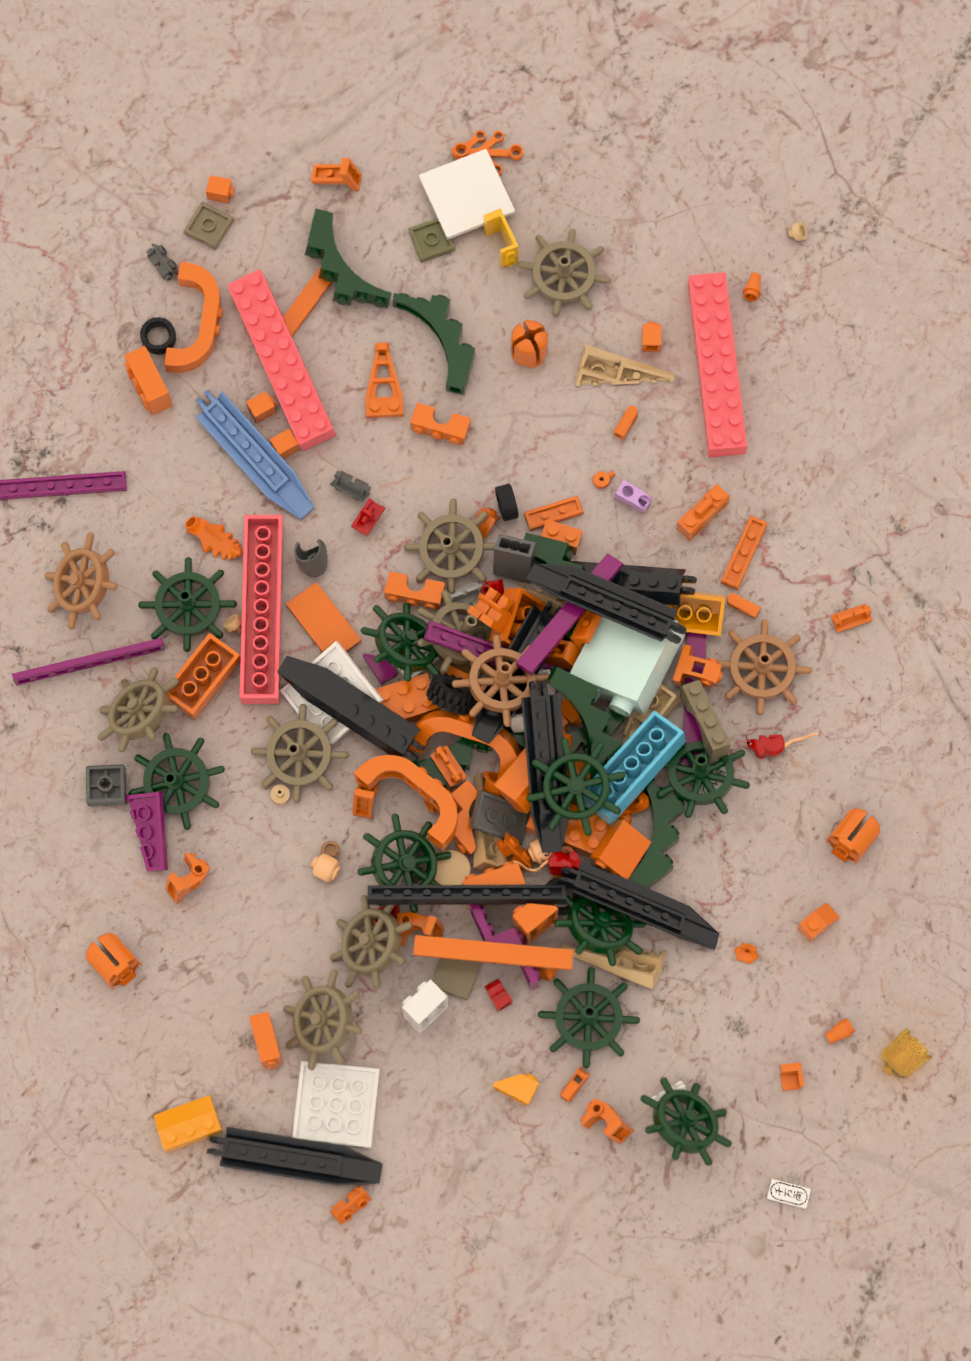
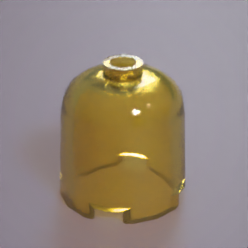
(904, 1055)

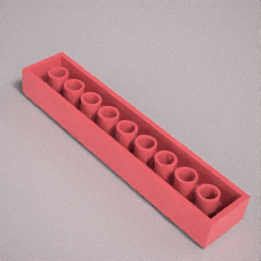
(282, 360)
(717, 365)
(261, 609)

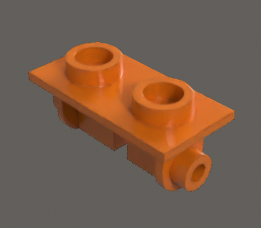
(851, 617)
(448, 765)
(512, 846)
(344, 1211)

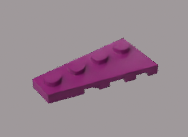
(149, 819)

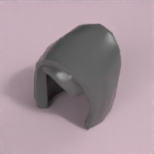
(313, 561)

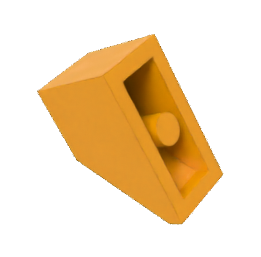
(518, 1087)

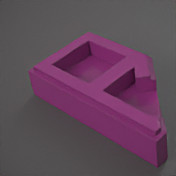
(383, 671)

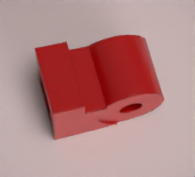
(498, 995)

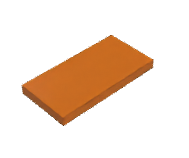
(322, 619)

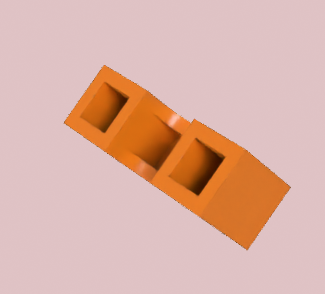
(454, 430)
(429, 596)

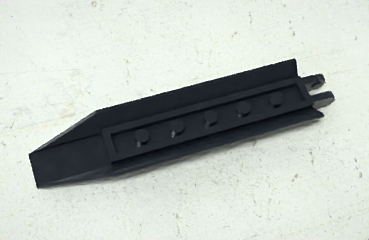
(652, 582)
(608, 600)
(352, 707)
(490, 723)
(543, 742)
(639, 903)
(295, 1158)

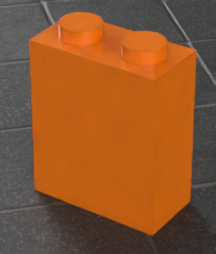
(620, 849)
(266, 1040)

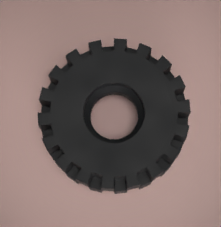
(447, 697)

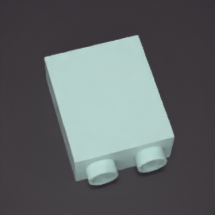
(625, 666)

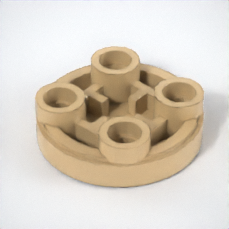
(453, 870)

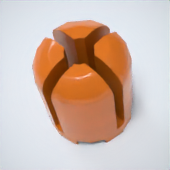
(529, 344)
(855, 849)
(121, 954)

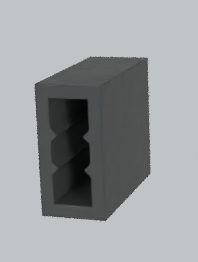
(513, 557)

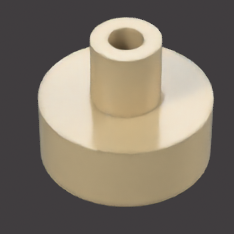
(798, 231)
(233, 623)
(280, 799)

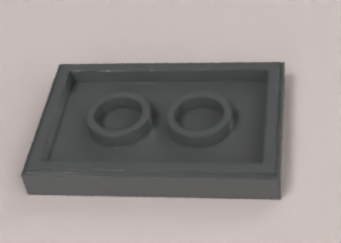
(497, 816)

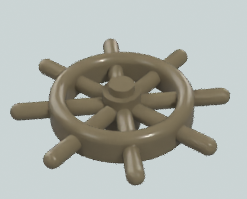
(564, 272)
(451, 546)
(465, 626)
(138, 709)
(299, 753)
(370, 942)
(322, 1019)

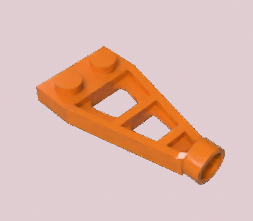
(383, 406)

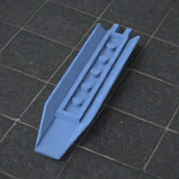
(254, 454)

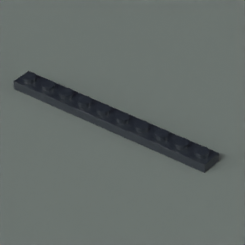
(465, 894)

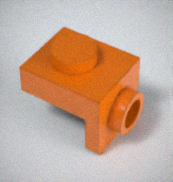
(487, 525)

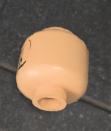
(536, 852)
(325, 867)

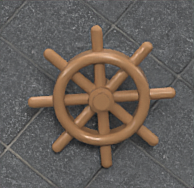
(81, 580)
(763, 667)
(500, 680)

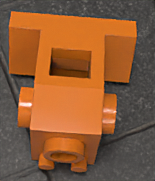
(711, 671)
(181, 886)
(429, 925)
(616, 1128)

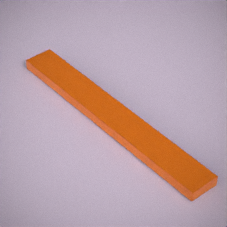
(493, 952)

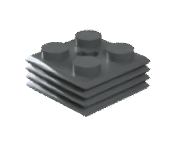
(96, 778)

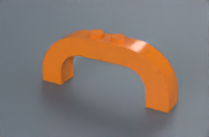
(194, 356)
(463, 725)
(417, 778)

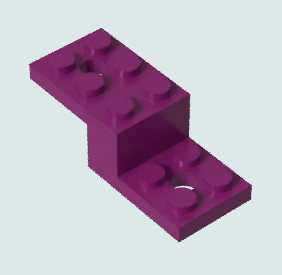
(508, 937)

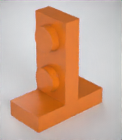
(341, 173)
(364, 801)

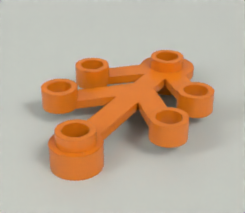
(467, 148)

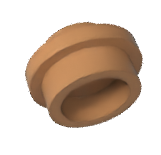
(331, 848)

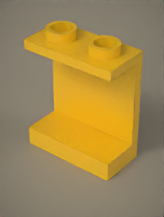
(494, 223)

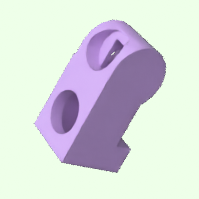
(633, 497)

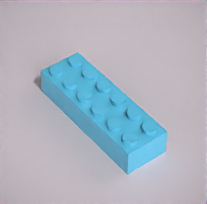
(641, 760)

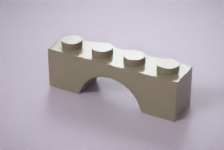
(713, 735)

